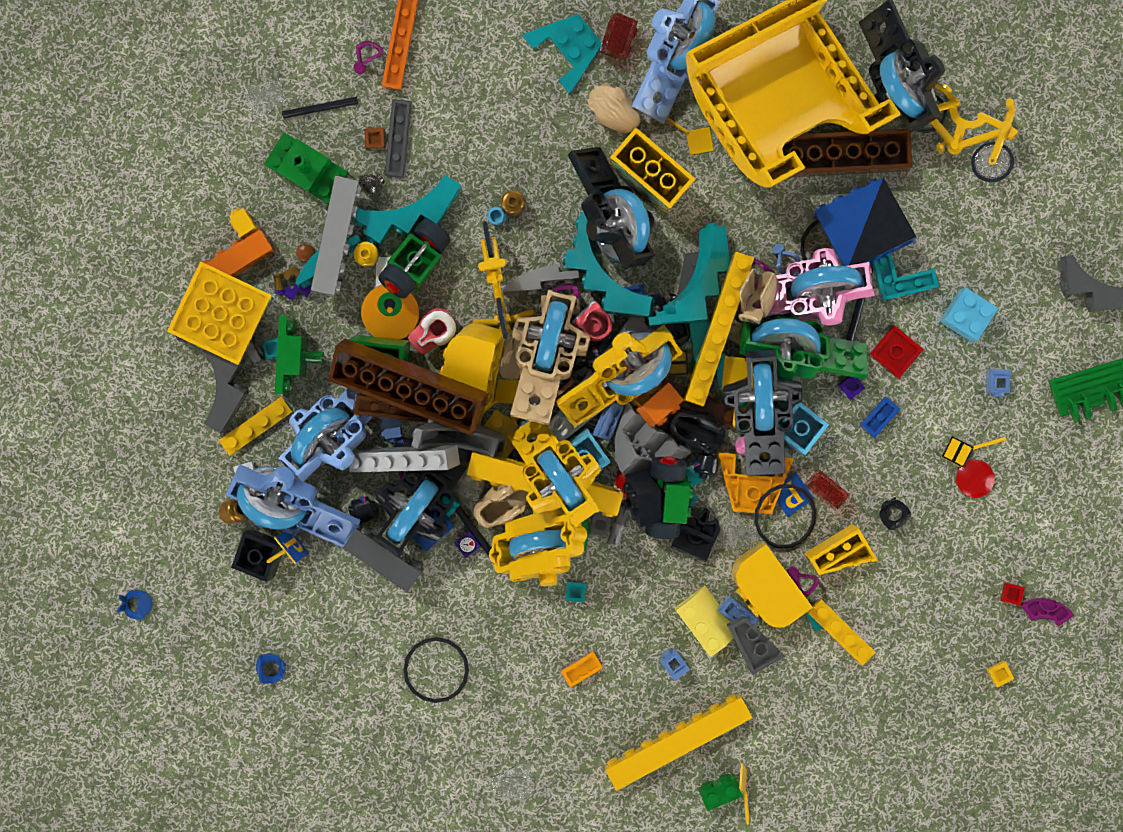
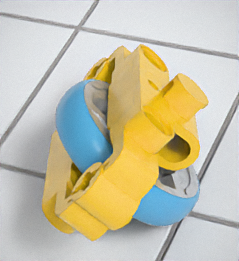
(539, 545)

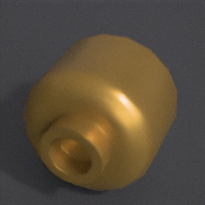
(513, 203)
(231, 512)

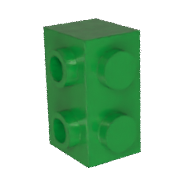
(720, 791)

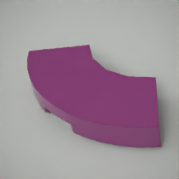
(1048, 609)

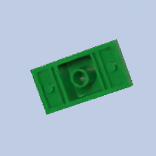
(304, 167)
(291, 356)

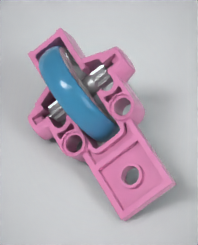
(821, 285)

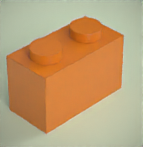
(659, 405)

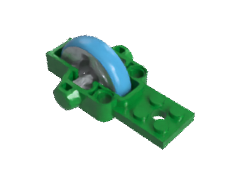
(807, 341)

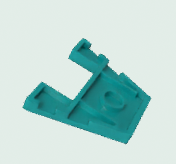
(574, 41)

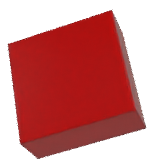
(1012, 593)

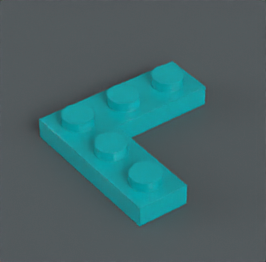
(893, 287)

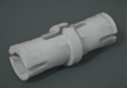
(618, 526)

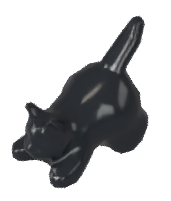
(593, 352)

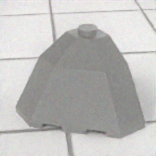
(639, 443)

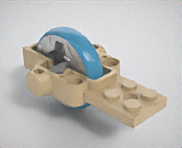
(538, 383)

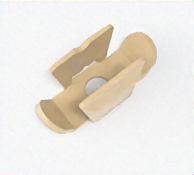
(764, 294)

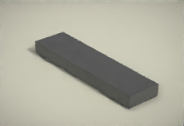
(398, 138)

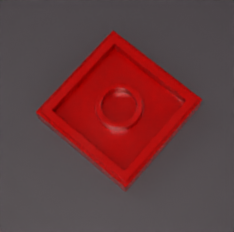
(896, 351)

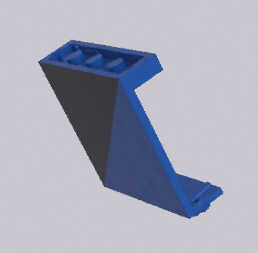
(865, 224)

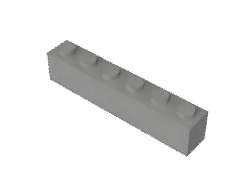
(335, 236)
(405, 459)

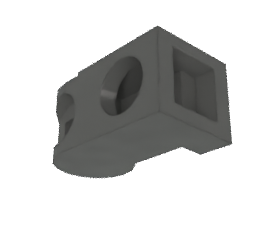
(599, 524)

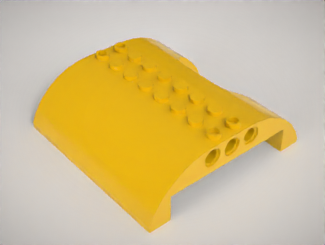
(777, 82)

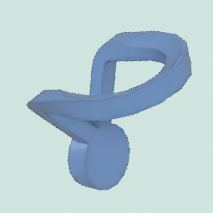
(779, 250)

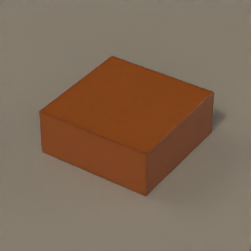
(374, 138)

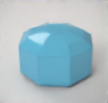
(496, 216)

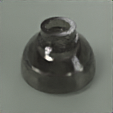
(371, 185)

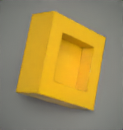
(1000, 673)

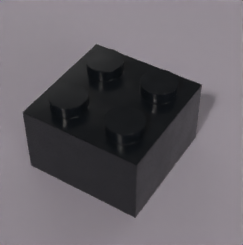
(642, 498)
(253, 554)

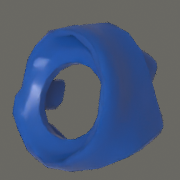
(144, 604)
(262, 660)

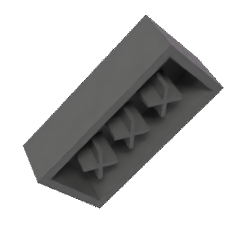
(397, 569)

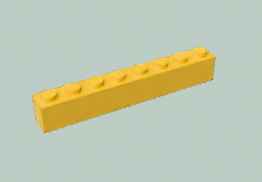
(718, 329)
(509, 472)
(677, 741)

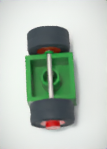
(415, 259)
(675, 496)

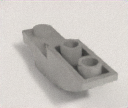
(531, 281)

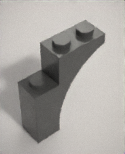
(1077, 281)
(228, 396)

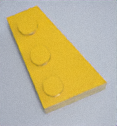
(840, 551)

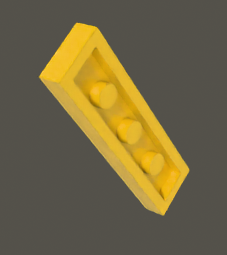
(256, 426)
(841, 632)

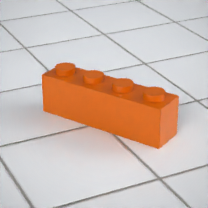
(242, 254)

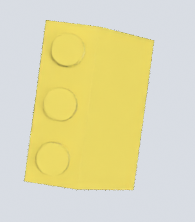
(705, 620)

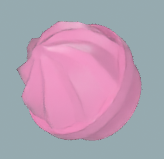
(740, 446)

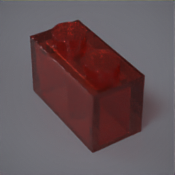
(619, 36)
(827, 489)

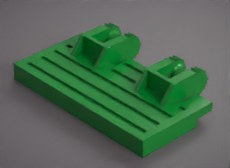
(1088, 389)

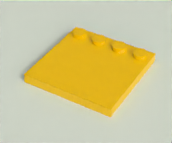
(219, 313)

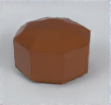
(305, 252)

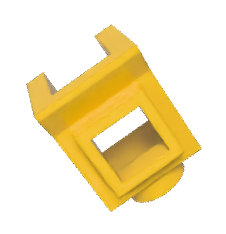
(242, 222)

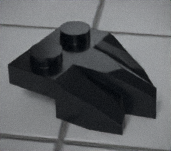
(697, 535)

